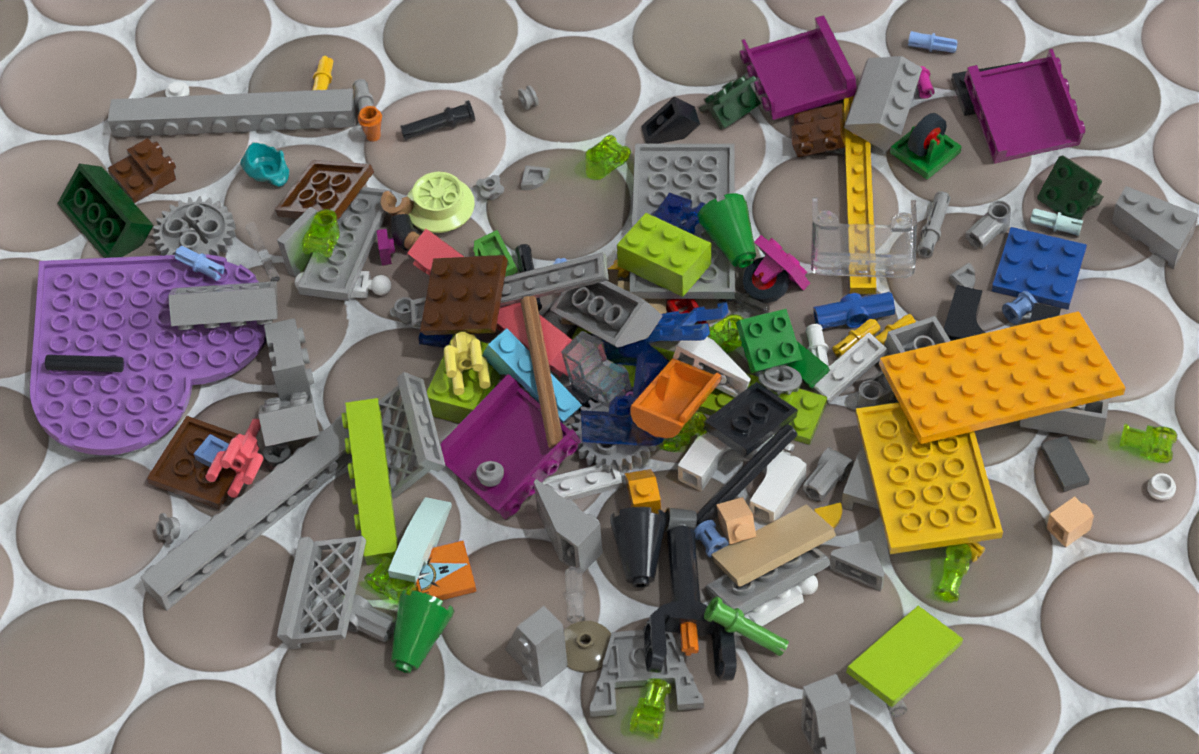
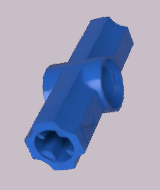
(854, 310)

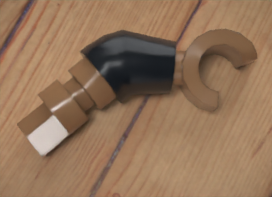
(401, 225)

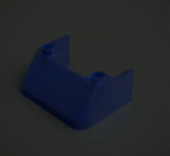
(617, 424)

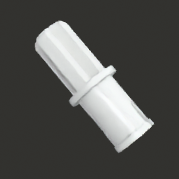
(816, 342)

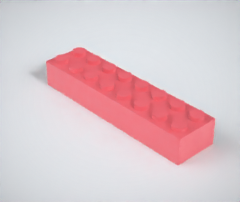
(510, 316)

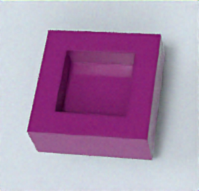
(386, 247)

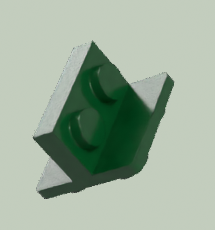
(732, 101)
(1070, 189)

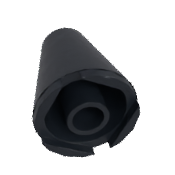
(639, 542)

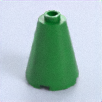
(730, 228)
(417, 628)

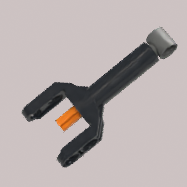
(685, 610)

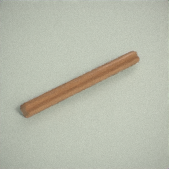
(541, 371)

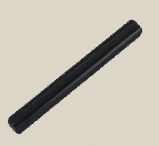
(747, 473)

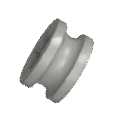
(528, 97)

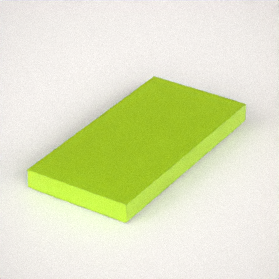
(904, 656)

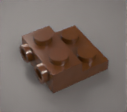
(819, 130)
(143, 170)

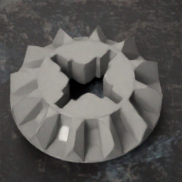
(790, 379)

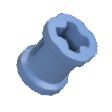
(1019, 307)
(710, 545)

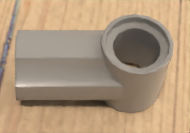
(990, 225)
(830, 469)
(370, 620)

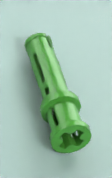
(734, 621)

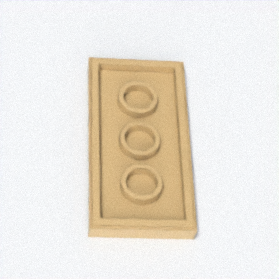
(773, 545)

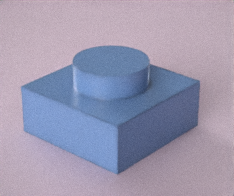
(209, 449)

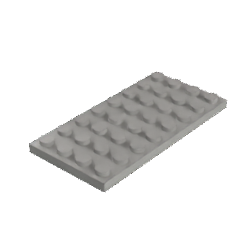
(694, 173)

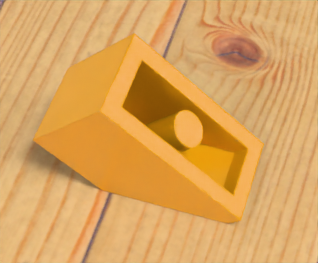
(643, 490)

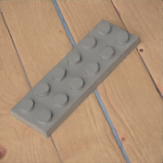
(358, 228)

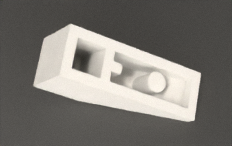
(711, 358)

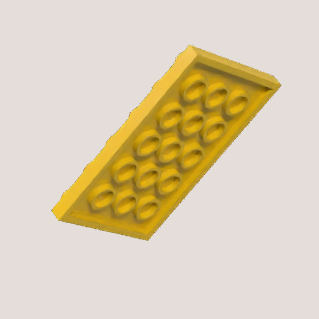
(928, 490)

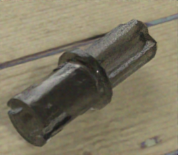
(745, 303)

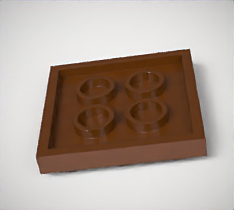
(323, 187)
(464, 295)
(183, 474)

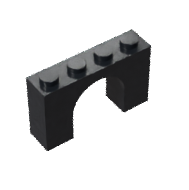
(964, 309)

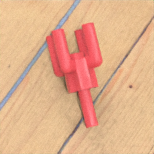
(240, 456)

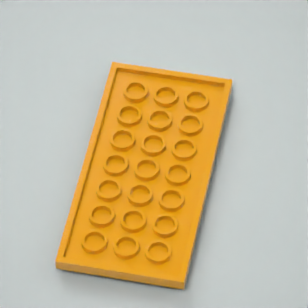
(1000, 377)

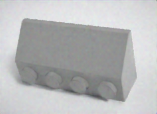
(883, 100)
(223, 304)
(608, 313)

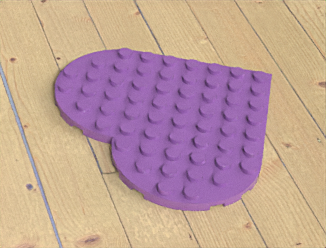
(125, 312)

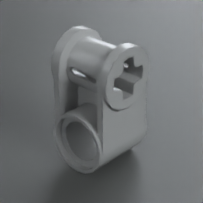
(875, 392)

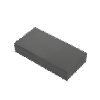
(1065, 463)

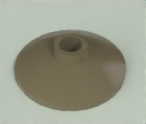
(590, 656)

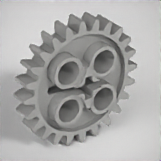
(204, 218)
(616, 455)

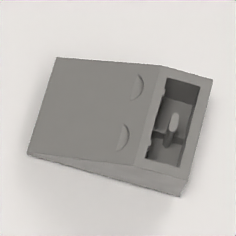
(288, 418)
(571, 531)

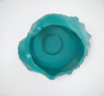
(265, 164)

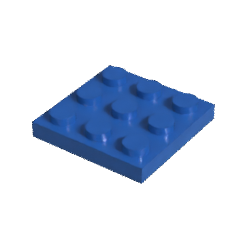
(1041, 266)

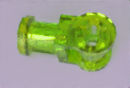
(691, 428)
(1150, 441)
(953, 572)
(651, 710)

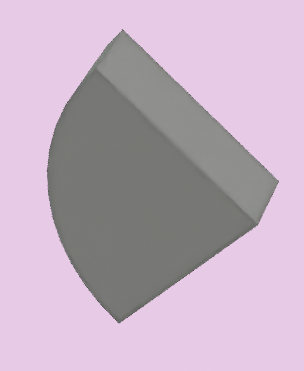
(534, 177)
(964, 276)

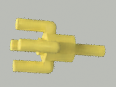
(463, 355)

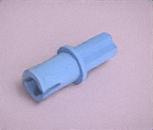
(932, 42)
(199, 262)

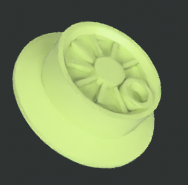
(440, 202)

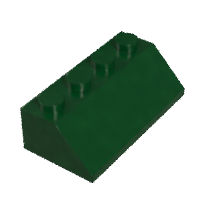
(104, 212)

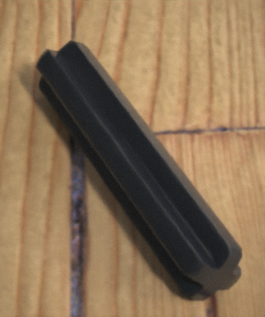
(84, 363)

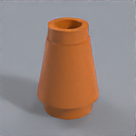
(370, 121)

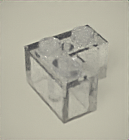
(592, 371)

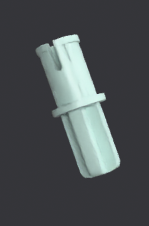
(1056, 221)

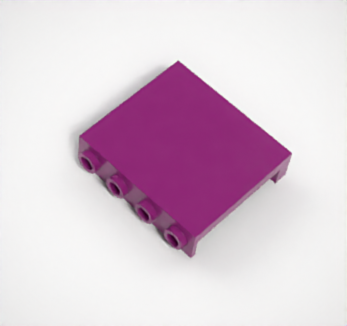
(800, 71)
(1025, 108)
(508, 431)

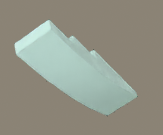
(419, 539)

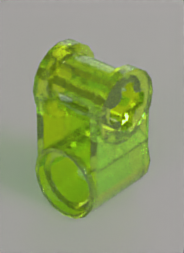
(605, 158)
(322, 234)
(726, 334)
(388, 586)

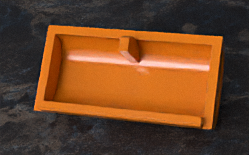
(673, 398)

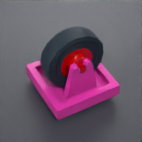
(770, 275)

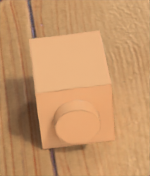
(736, 520)
(1070, 521)

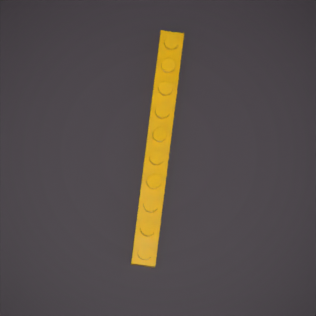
(858, 193)

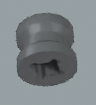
(272, 452)

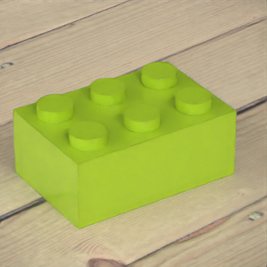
(664, 254)
(454, 407)

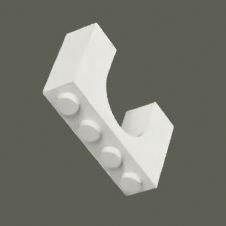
(781, 481)

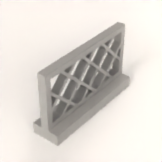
(419, 427)
(303, 590)

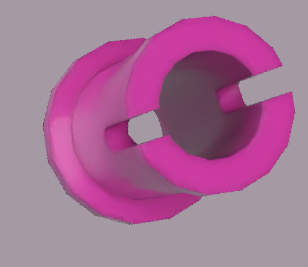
(924, 84)

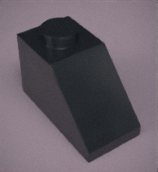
(671, 122)

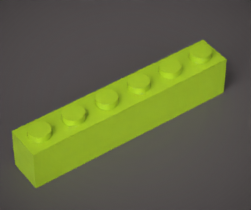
(371, 478)

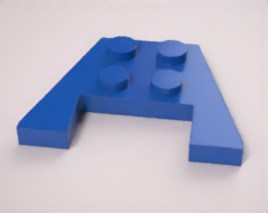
(681, 326)

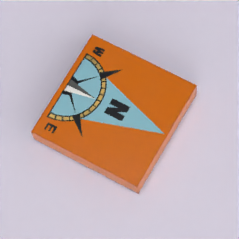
(447, 572)

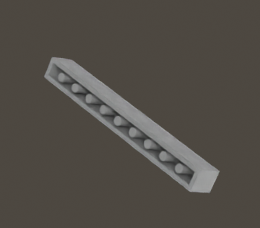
(232, 113)
(248, 516)

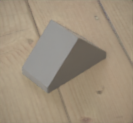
(859, 563)

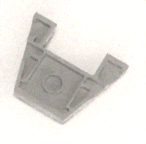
(626, 667)

